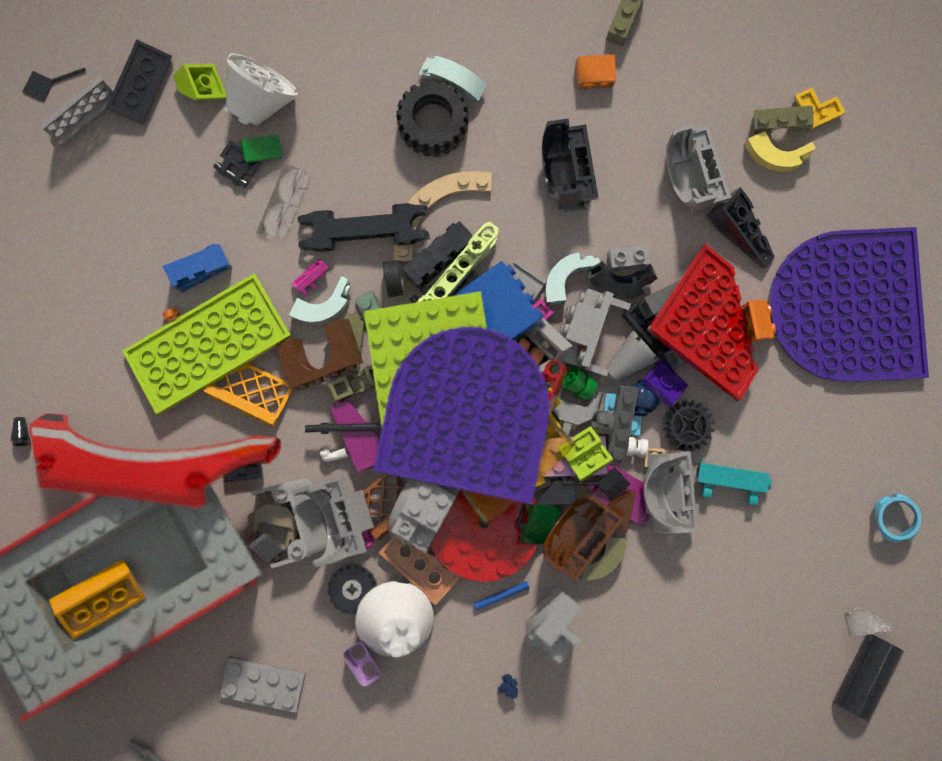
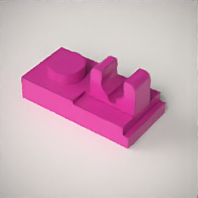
(315, 271)

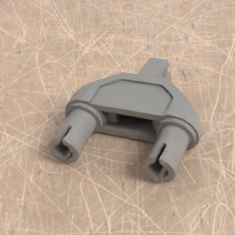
(572, 415)

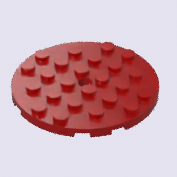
(481, 552)

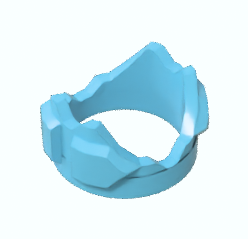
(907, 534)

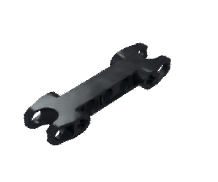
(365, 227)

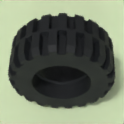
(426, 95)

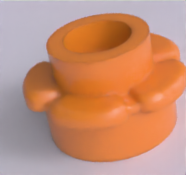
(171, 314)

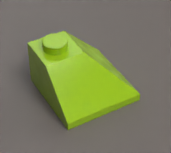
(199, 82)

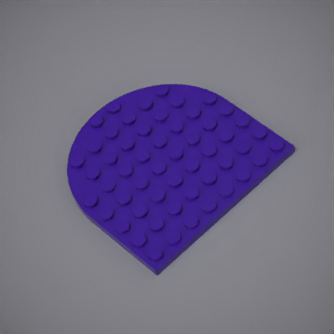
(853, 306)
(467, 415)

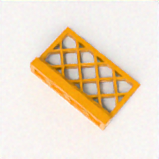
(246, 407)

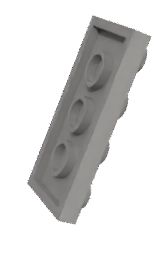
(262, 684)

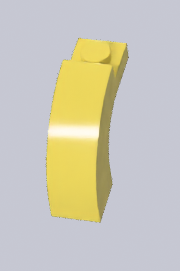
(773, 159)

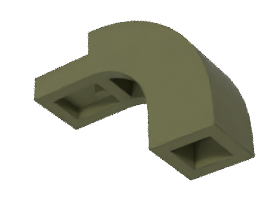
(608, 560)

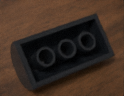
(868, 676)

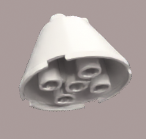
(255, 91)
(394, 619)

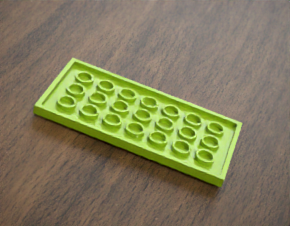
(206, 344)

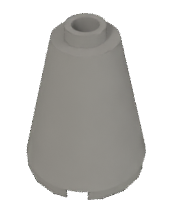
(630, 358)

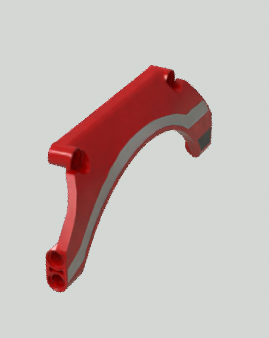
(158, 476)

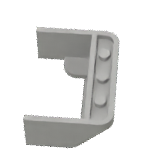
(307, 517)

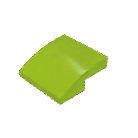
(587, 455)

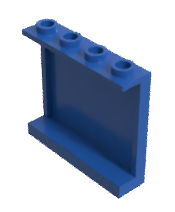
(505, 302)

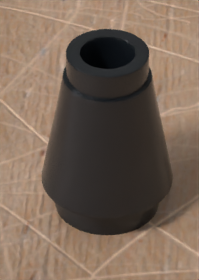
(20, 433)

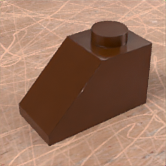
(623, 506)

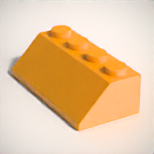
(97, 599)

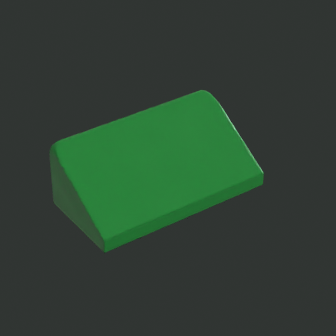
(261, 148)

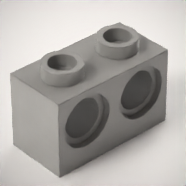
(628, 258)
(135, 629)

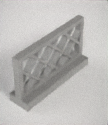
(81, 113)

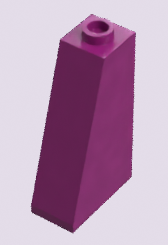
(360, 444)

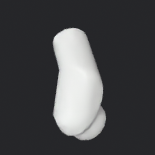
(328, 456)

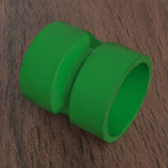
(579, 383)

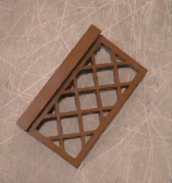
(381, 528)

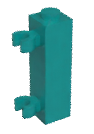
(732, 478)

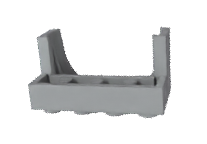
(550, 343)

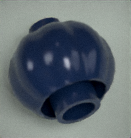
(646, 400)

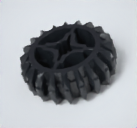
(695, 432)

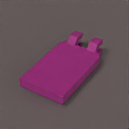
(639, 508)

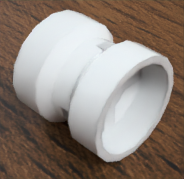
(637, 447)

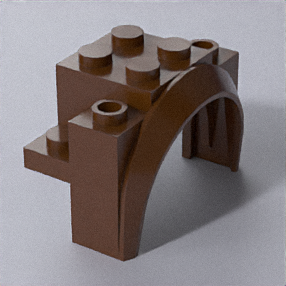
(580, 535)

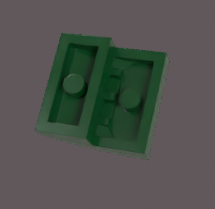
(539, 523)

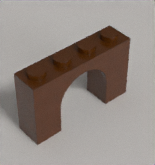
(343, 356)

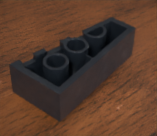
(437, 256)

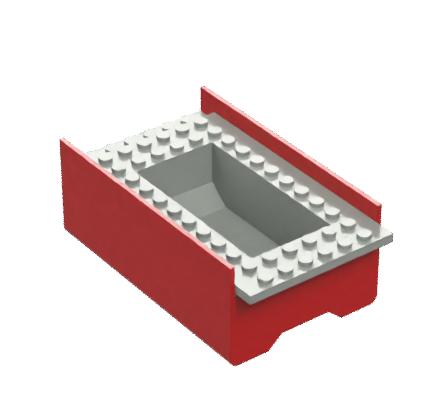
(178, 554)

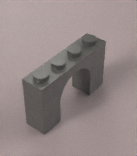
(650, 307)

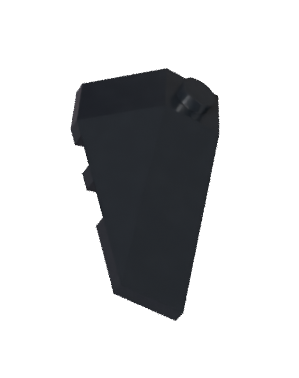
(738, 224)

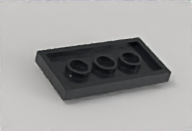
(139, 82)

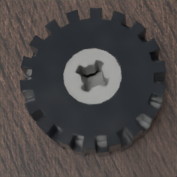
(341, 588)

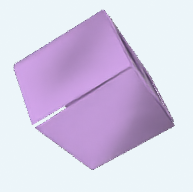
(357, 670)

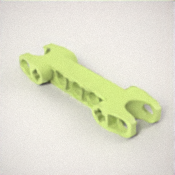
(474, 253)

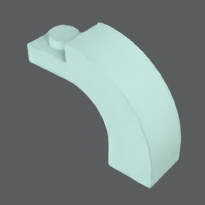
(454, 74)
(565, 267)
(325, 311)

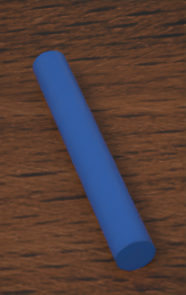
(501, 595)

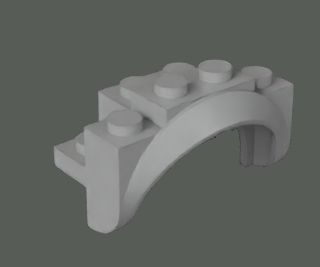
(670, 492)

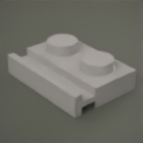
(531, 281)

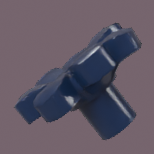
(508, 686)

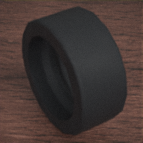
(392, 278)

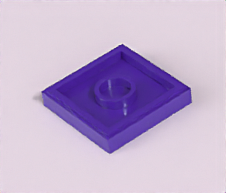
(664, 383)

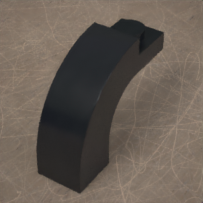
(621, 286)

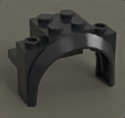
(568, 171)

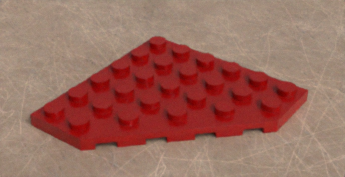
(707, 324)

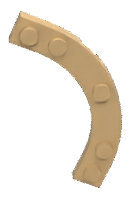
(438, 189)

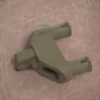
(275, 514)

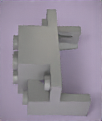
(697, 171)
(584, 327)
(420, 505)
(344, 517)
(549, 626)

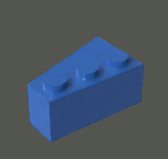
(197, 268)

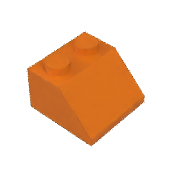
(759, 320)

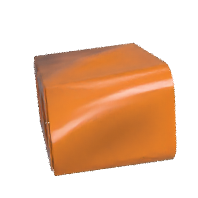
(596, 71)

